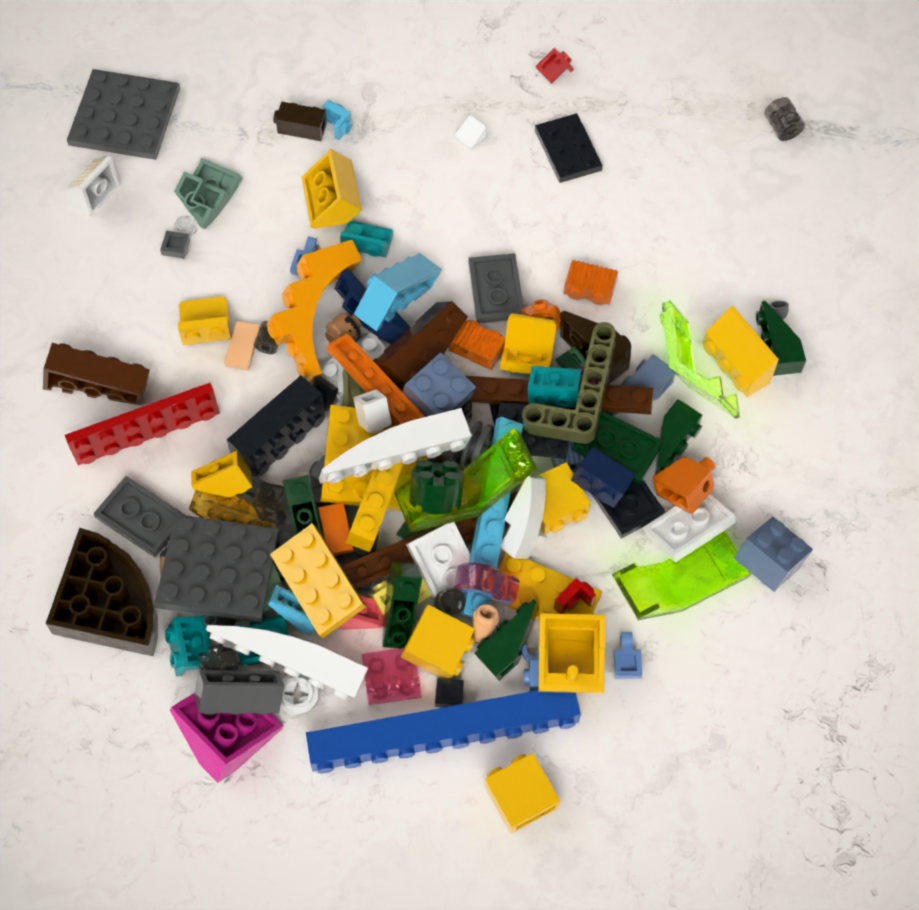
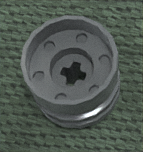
(477, 445)

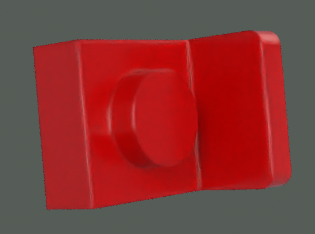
(554, 65)
(569, 597)

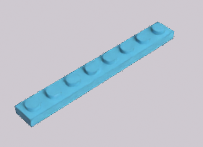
(489, 528)

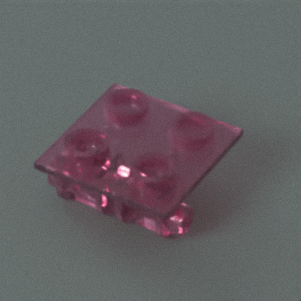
(390, 677)

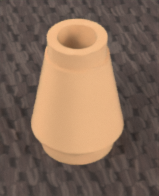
(484, 621)

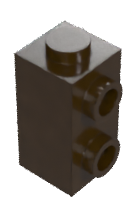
(300, 121)

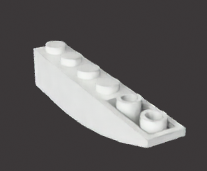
(401, 443)
(297, 656)

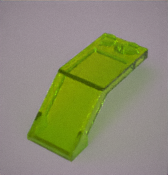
(682, 361)
(484, 483)
(679, 585)

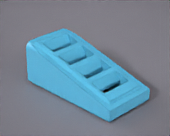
(291, 609)

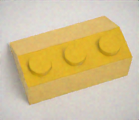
(331, 191)
(740, 352)

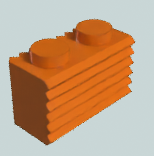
(590, 282)
(478, 344)

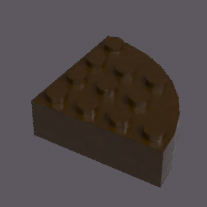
(104, 598)

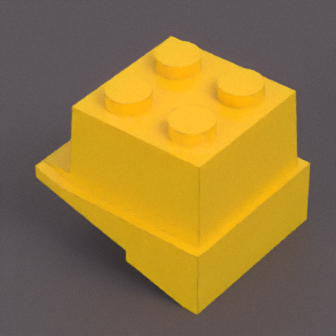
(571, 653)

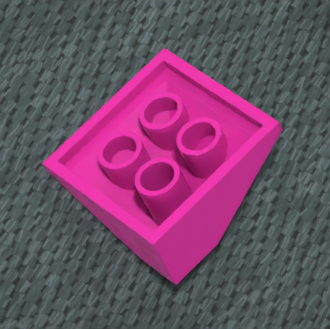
(223, 739)

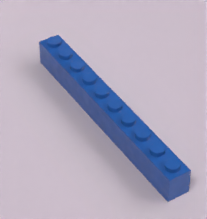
(441, 728)

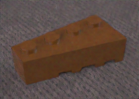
(422, 342)
(94, 374)

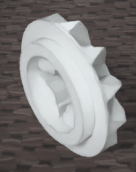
(305, 703)

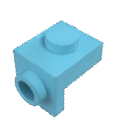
(339, 117)

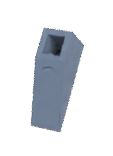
(652, 374)

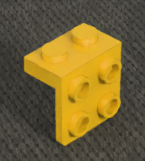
(204, 320)
(528, 343)

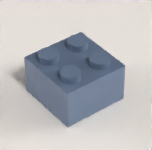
(439, 387)
(773, 553)

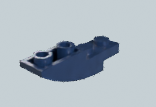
(352, 292)

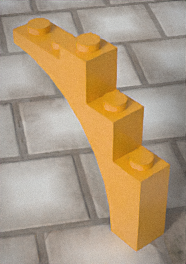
(301, 297)

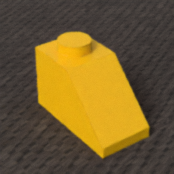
(223, 476)

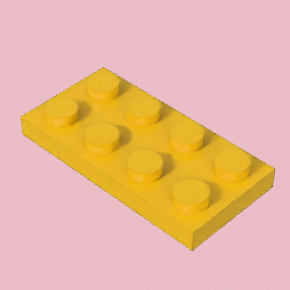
(317, 580)
(541, 585)

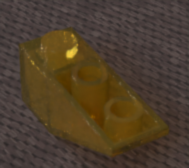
(225, 509)

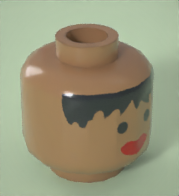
(342, 325)

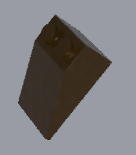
(578, 332)

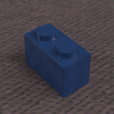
(602, 477)

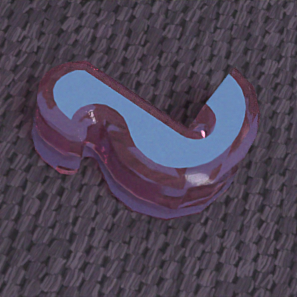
(487, 582)

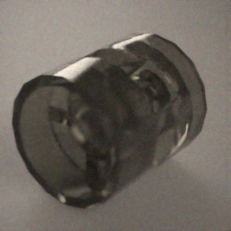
(784, 119)

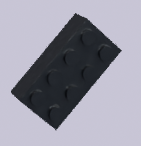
(278, 426)

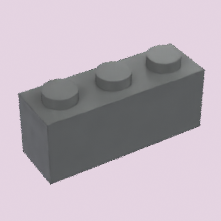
(238, 692)

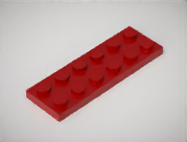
(143, 424)

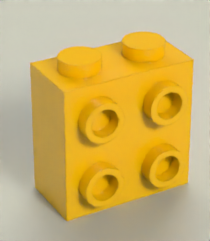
(563, 500)
(438, 643)
(521, 792)

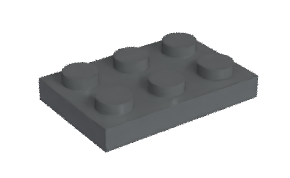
(495, 287)
(138, 516)

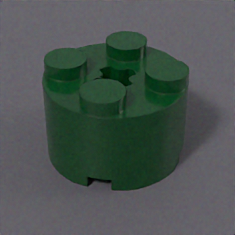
(436, 486)

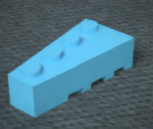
(396, 289)

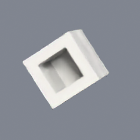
(372, 411)

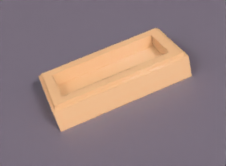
(241, 345)

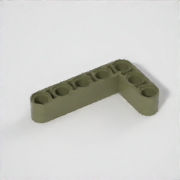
(587, 394)

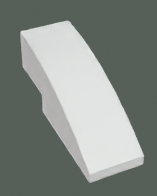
(525, 518)

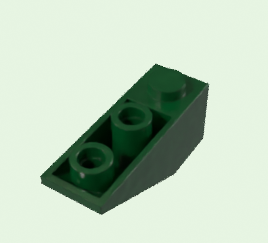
(781, 341)
(676, 429)
(301, 503)
(400, 603)
(504, 649)

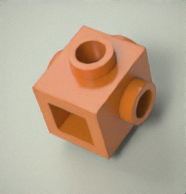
(543, 309)

